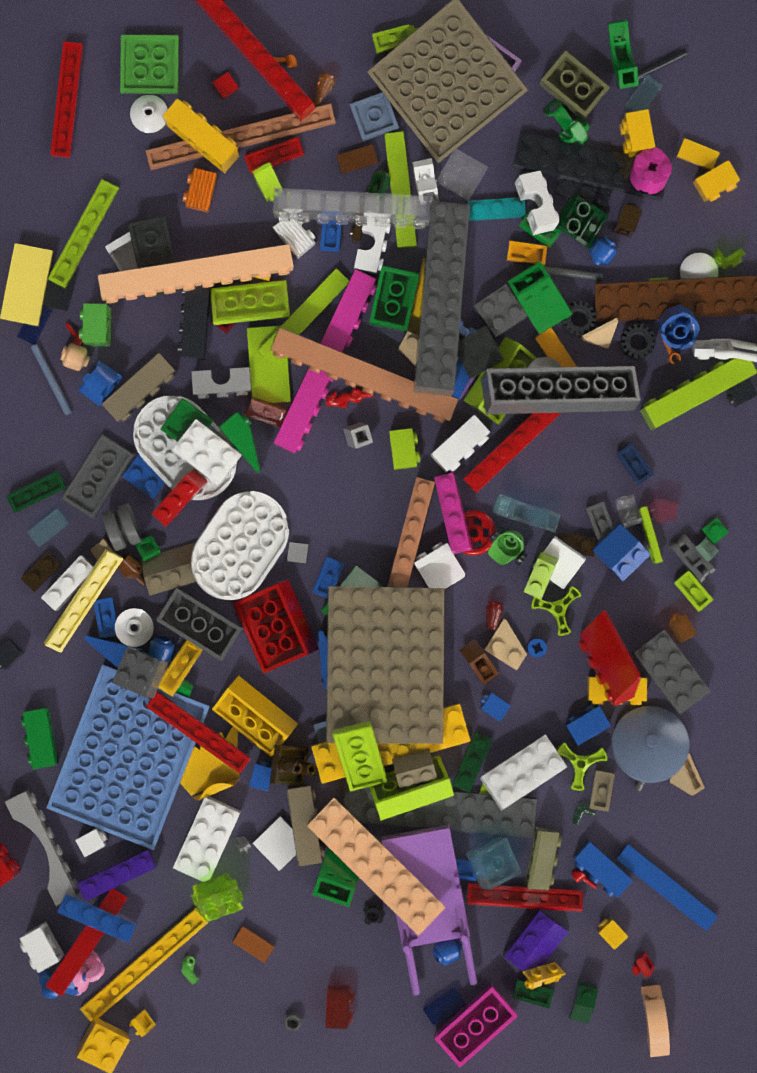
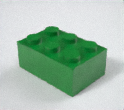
(394, 299)

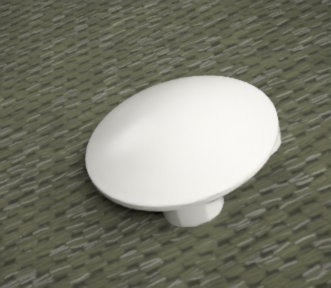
(698, 266)

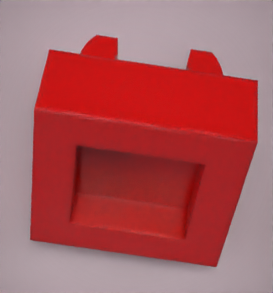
(643, 964)

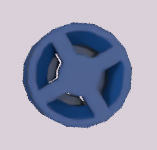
(533, 646)

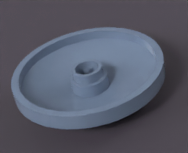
(650, 744)

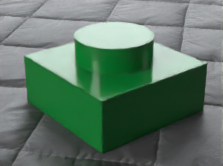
(714, 530)
(148, 548)

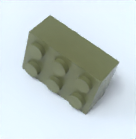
(574, 85)

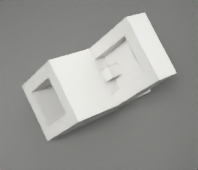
(425, 179)

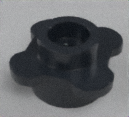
(373, 919)

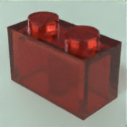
(338, 1007)

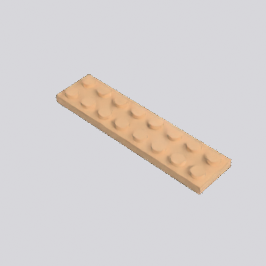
(376, 866)

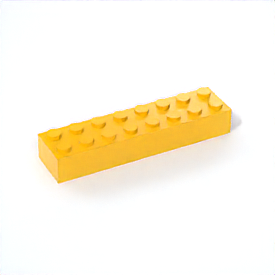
(454, 734)

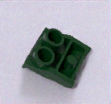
(581, 220)

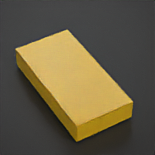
(698, 154)

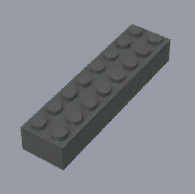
(560, 390)

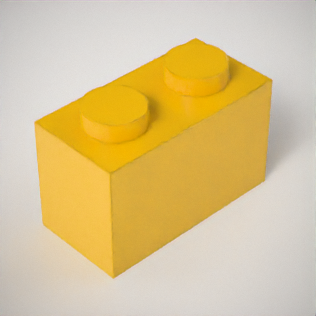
(717, 181)

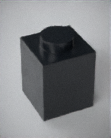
(741, 393)
(9, 654)

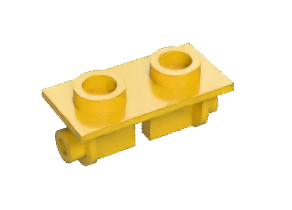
(545, 973)

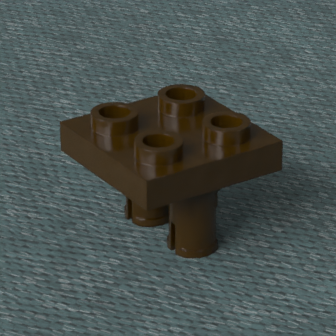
(290, 765)

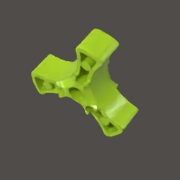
(558, 609)
(580, 763)

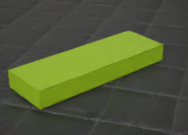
(649, 535)

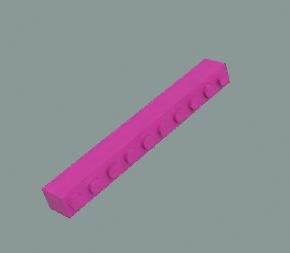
(314, 384)

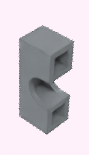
(238, 383)

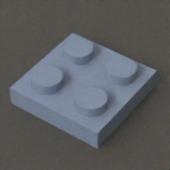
(374, 116)

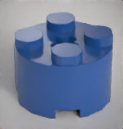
(674, 318)
(99, 383)

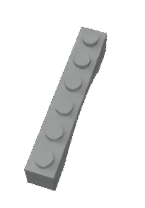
(25, 811)

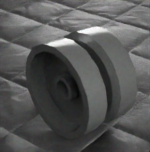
(119, 527)

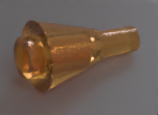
(325, 84)

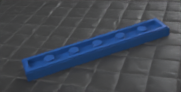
(666, 887)

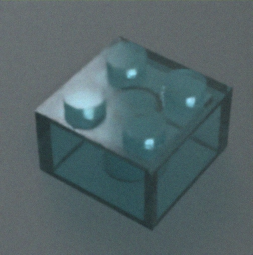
(493, 863)

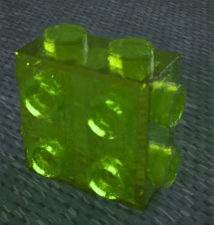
(217, 897)

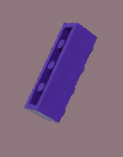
(117, 874)

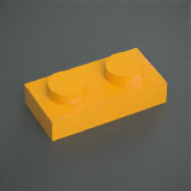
(526, 253)

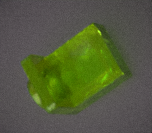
(734, 259)

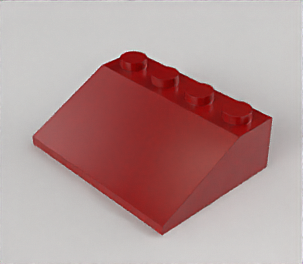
(276, 626)
(609, 659)

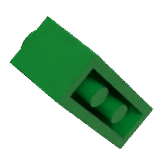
(39, 738)

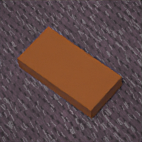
(253, 944)

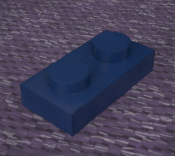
(634, 464)

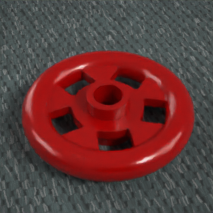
(487, 523)

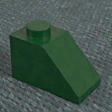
(584, 1002)

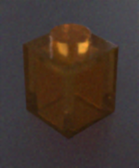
(681, 627)

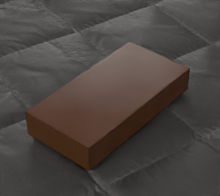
(357, 159)

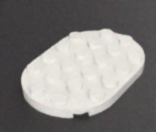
(156, 446)
(239, 545)

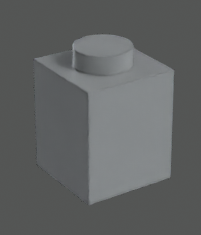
(358, 435)

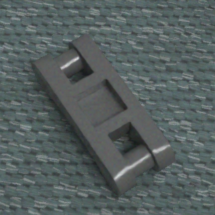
(692, 558)

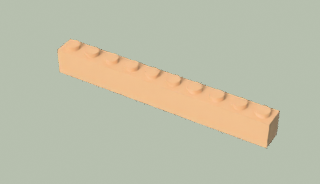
(195, 272)

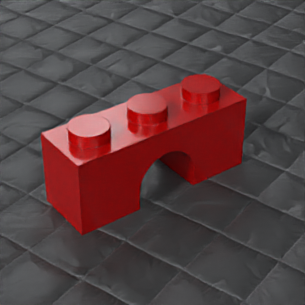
(178, 498)

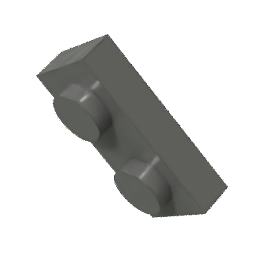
(599, 520)

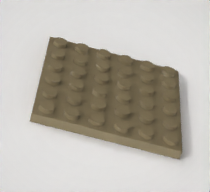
(447, 80)

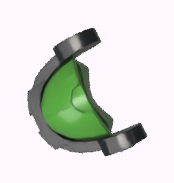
(507, 546)

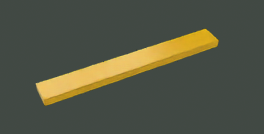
(144, 965)

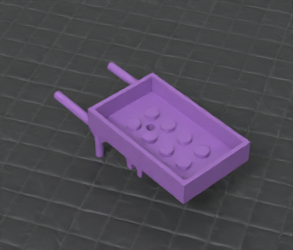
(433, 862)

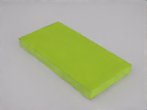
(250, 302)
(267, 380)
(360, 756)

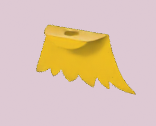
(209, 773)

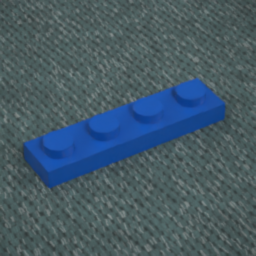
(96, 918)

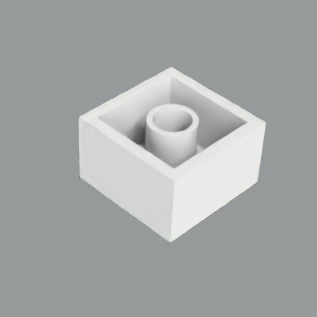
(41, 947)

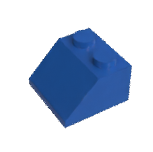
(621, 552)

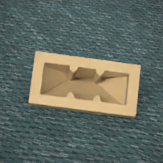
(602, 335)
(688, 778)

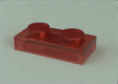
(266, 412)

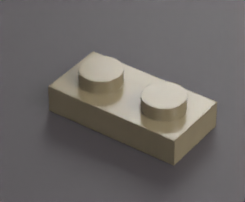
(601, 790)

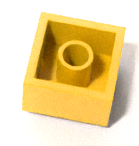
(637, 132)
(102, 1045)

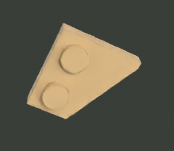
(506, 646)

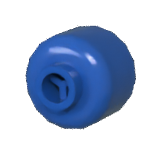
(603, 251)
(161, 648)
(447, 951)

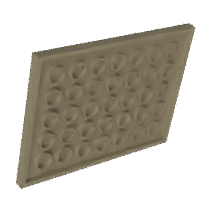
(386, 662)

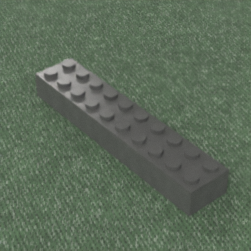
(441, 299)

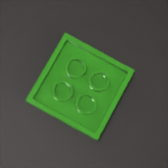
(149, 64)

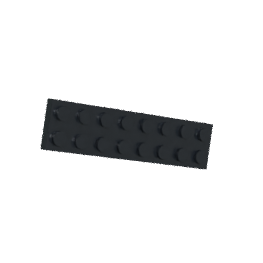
(577, 163)

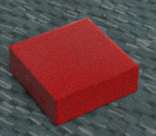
(225, 85)

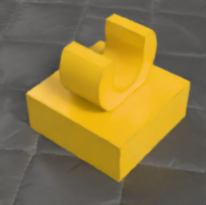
(143, 1023)

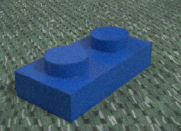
(330, 237)
(328, 576)
(105, 617)

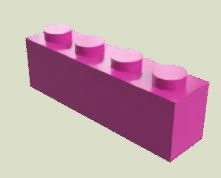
(453, 513)

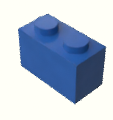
(587, 724)

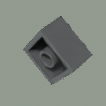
(500, 311)
(140, 672)

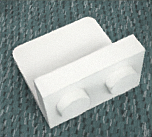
(439, 567)

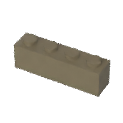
(138, 388)
(301, 814)

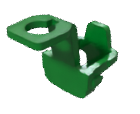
(572, 130)

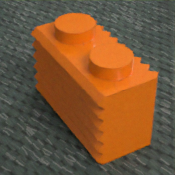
(200, 190)

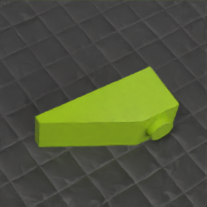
(266, 181)

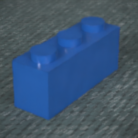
(602, 869)

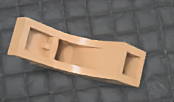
(656, 1021)

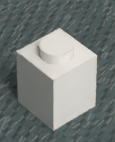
(92, 841)

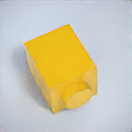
(611, 932)

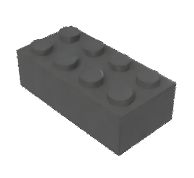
(199, 624)
(670, 671)

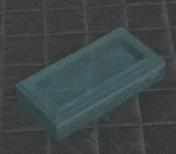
(643, 95)
(48, 527)

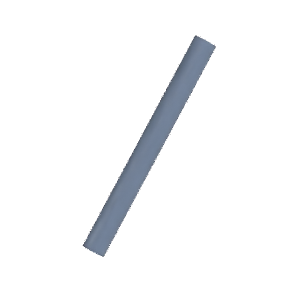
(51, 379)

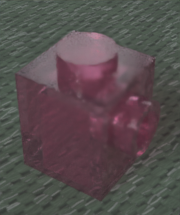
(663, 510)

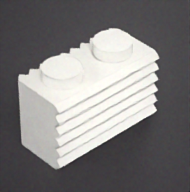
(296, 236)

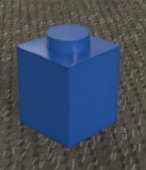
(494, 706)
(261, 775)

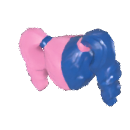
(89, 972)

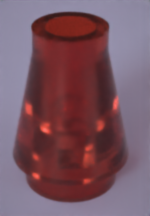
(493, 614)

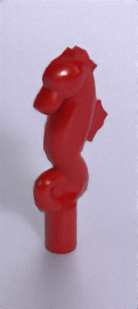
(342, 400)

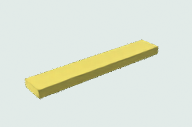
(83, 600)

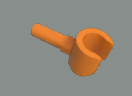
(289, 59)
(670, 351)

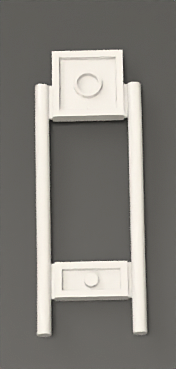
(723, 349)

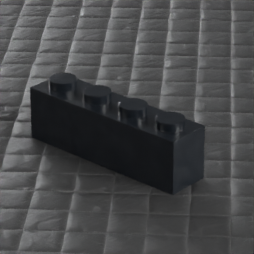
(194, 323)

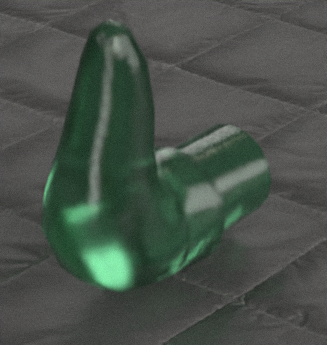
(578, 814)

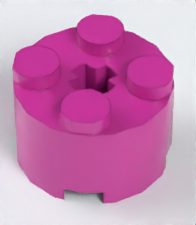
(650, 171)

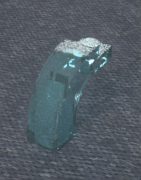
(526, 513)

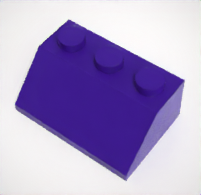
(535, 941)

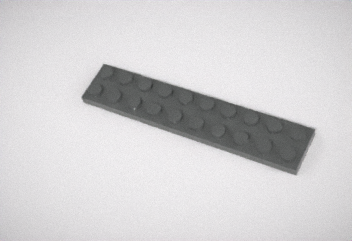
(462, 812)

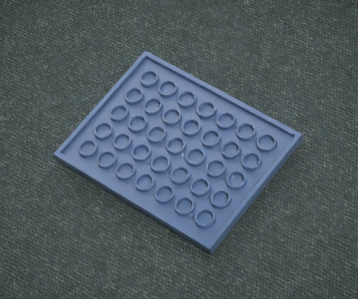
(124, 763)

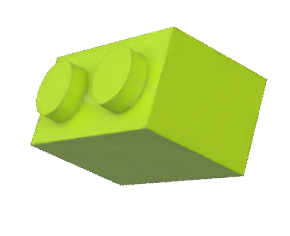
(403, 449)
(541, 575)

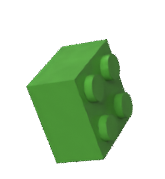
(96, 325)

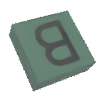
(707, 549)

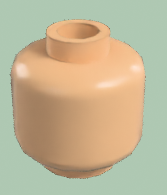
(74, 357)

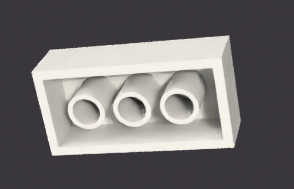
(523, 772)
(207, 839)

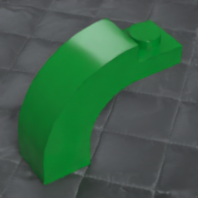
(620, 54)

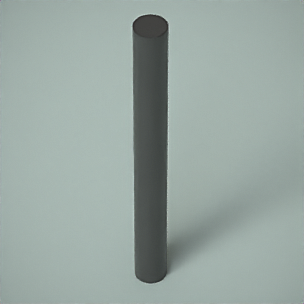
(572, 272)

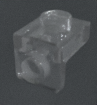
(628, 511)

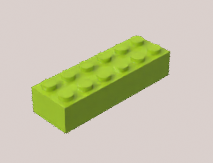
(694, 393)

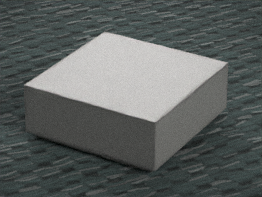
(297, 552)

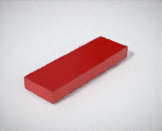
(275, 154)

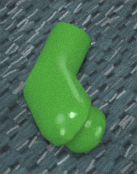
(187, 969)

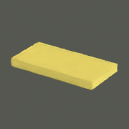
(26, 284)

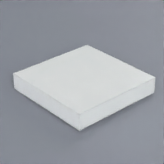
(568, 561)
(277, 843)

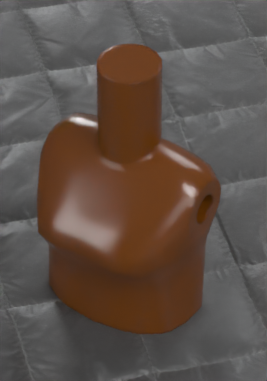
(131, 569)

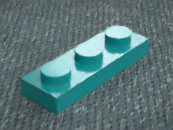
(496, 209)

